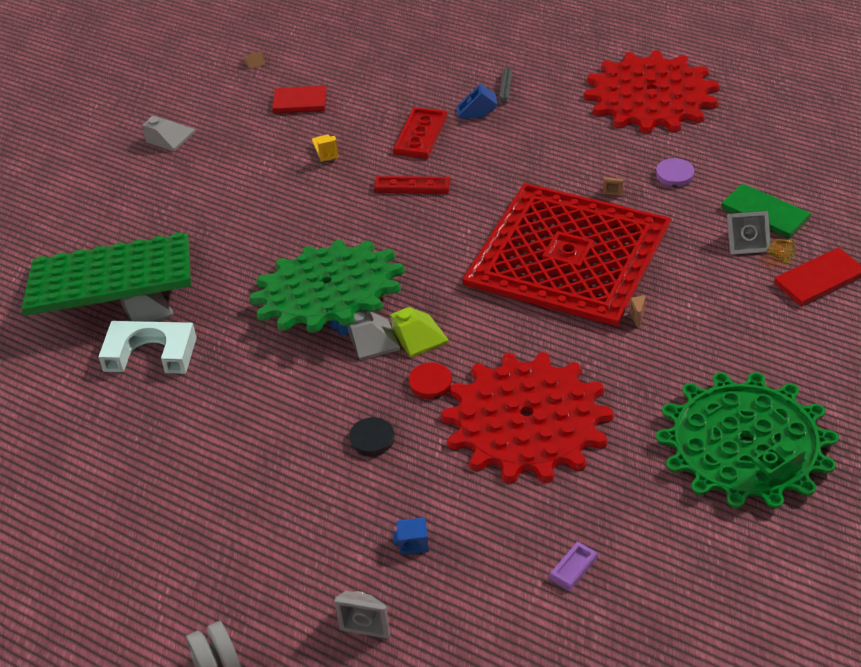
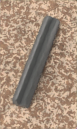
(505, 85)

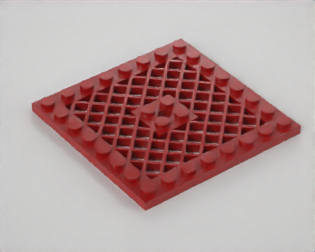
(605, 309)

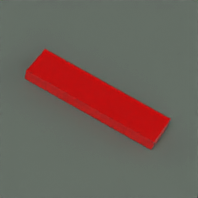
(412, 184)

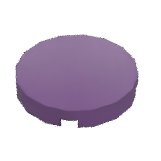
(675, 172)

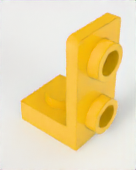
(326, 147)

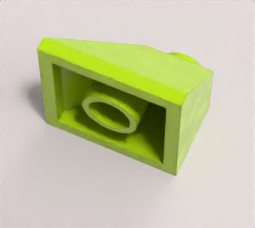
(416, 331)

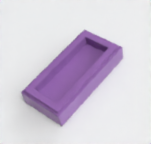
(573, 566)

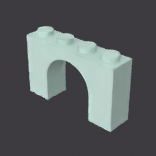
(128, 335)

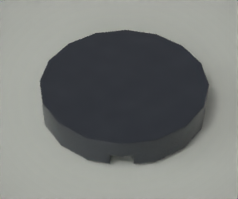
(371, 436)

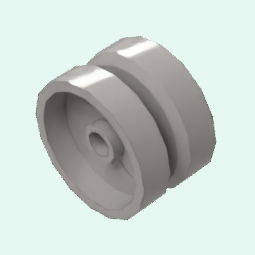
(217, 652)

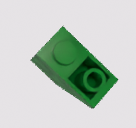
(781, 459)

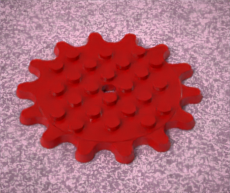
(651, 91)
(499, 433)

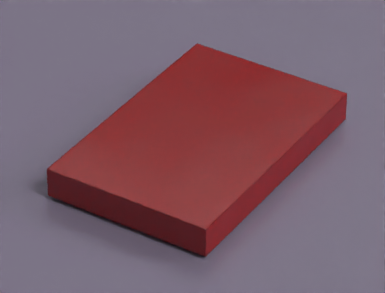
(299, 99)

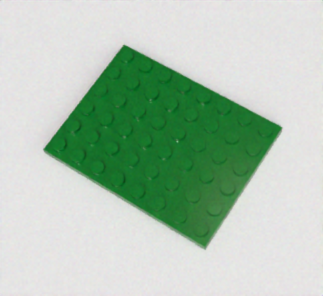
(108, 273)

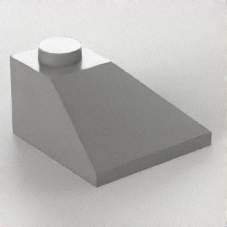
(166, 133)
(748, 232)
(147, 308)
(371, 335)
(362, 614)

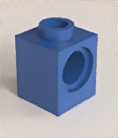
(411, 536)

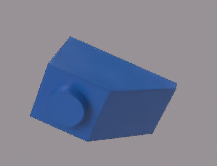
(477, 103)

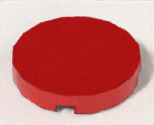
(430, 380)

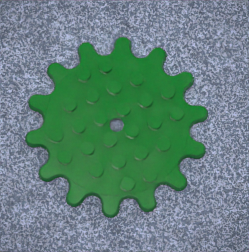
(353, 284)
(711, 430)

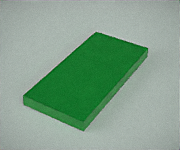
(783, 217)

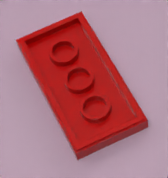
(420, 132)
(819, 276)

